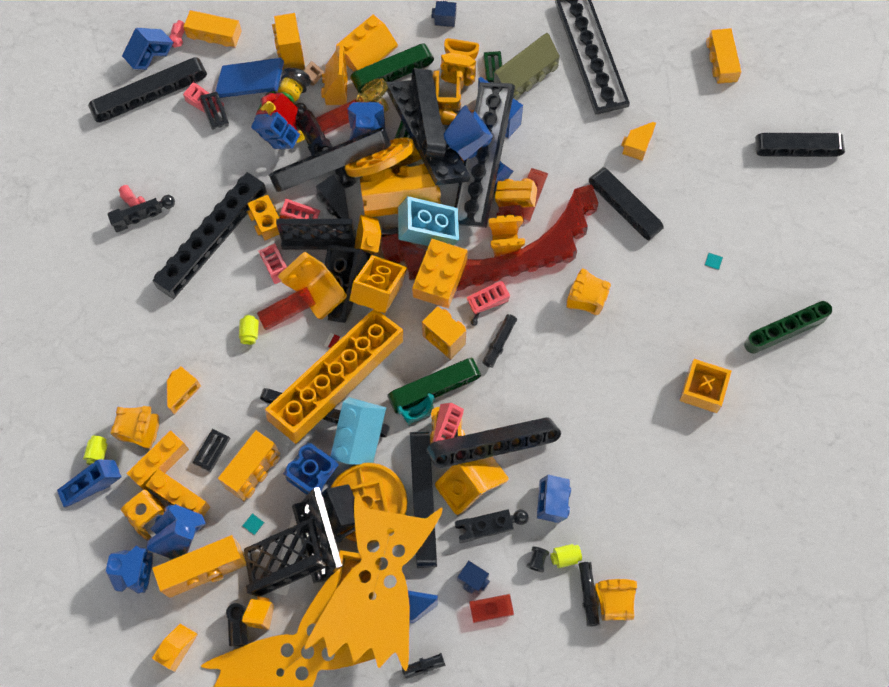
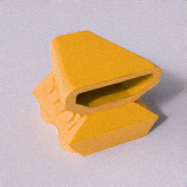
(459, 57)

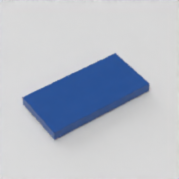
(249, 77)

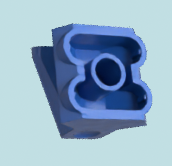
(365, 117)
(467, 134)
(310, 469)
(174, 531)
(130, 569)

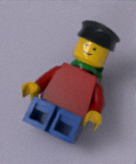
(277, 114)

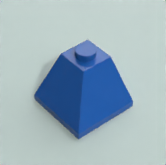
(421, 604)

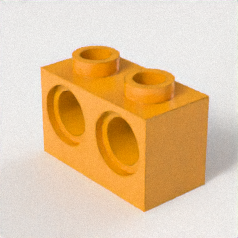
(264, 218)

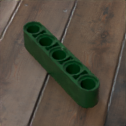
(393, 66)
(794, 321)
(435, 383)

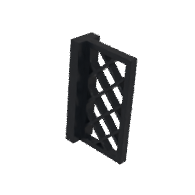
(309, 239)
(313, 507)
(292, 572)

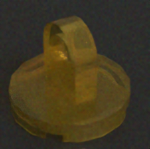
(373, 93)

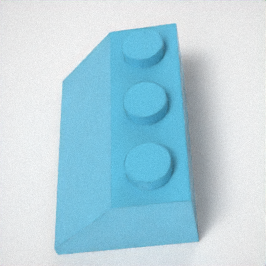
(357, 432)

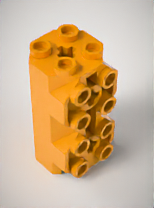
(386, 190)

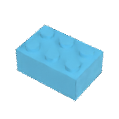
(426, 220)

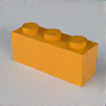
(212, 28)
(723, 56)
(160, 457)
(175, 493)

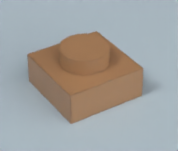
(314, 72)

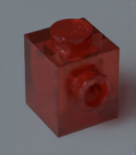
(516, 210)

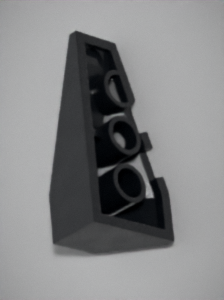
(345, 266)

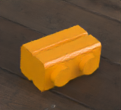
(516, 193)

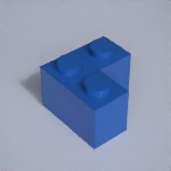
(144, 45)

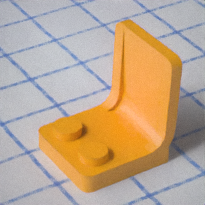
(312, 273)
(468, 481)

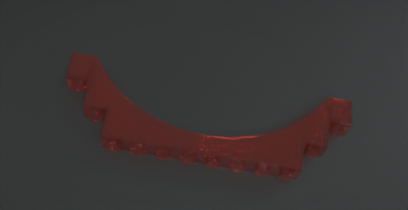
(548, 250)

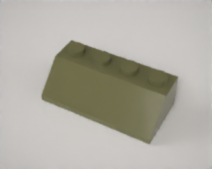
(529, 65)

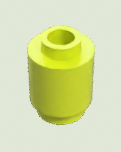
(248, 330)
(95, 449)
(566, 555)

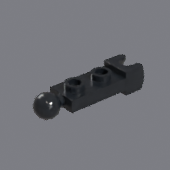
(311, 130)
(134, 214)
(490, 524)

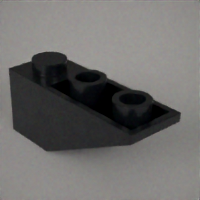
(333, 195)

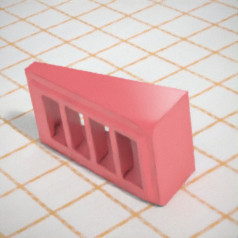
(192, 95)
(289, 204)
(276, 271)
(503, 298)
(447, 412)

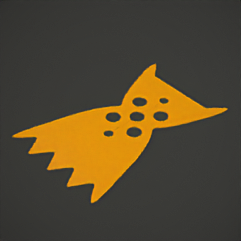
(385, 620)
(258, 661)

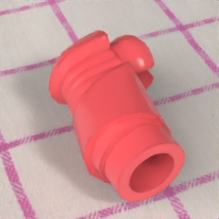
(177, 33)
(128, 196)

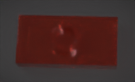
(491, 608)

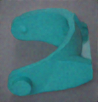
(409, 413)

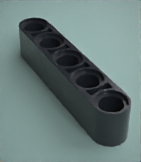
(800, 144)
(626, 203)

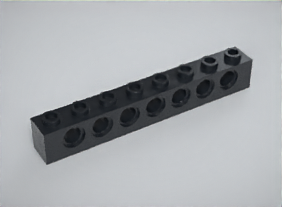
(209, 244)

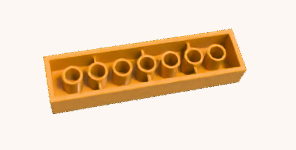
(334, 376)

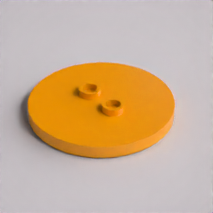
(399, 150)
(378, 489)

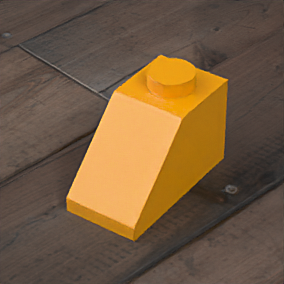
(638, 140)
(368, 235)
(180, 388)
(259, 613)
(175, 647)

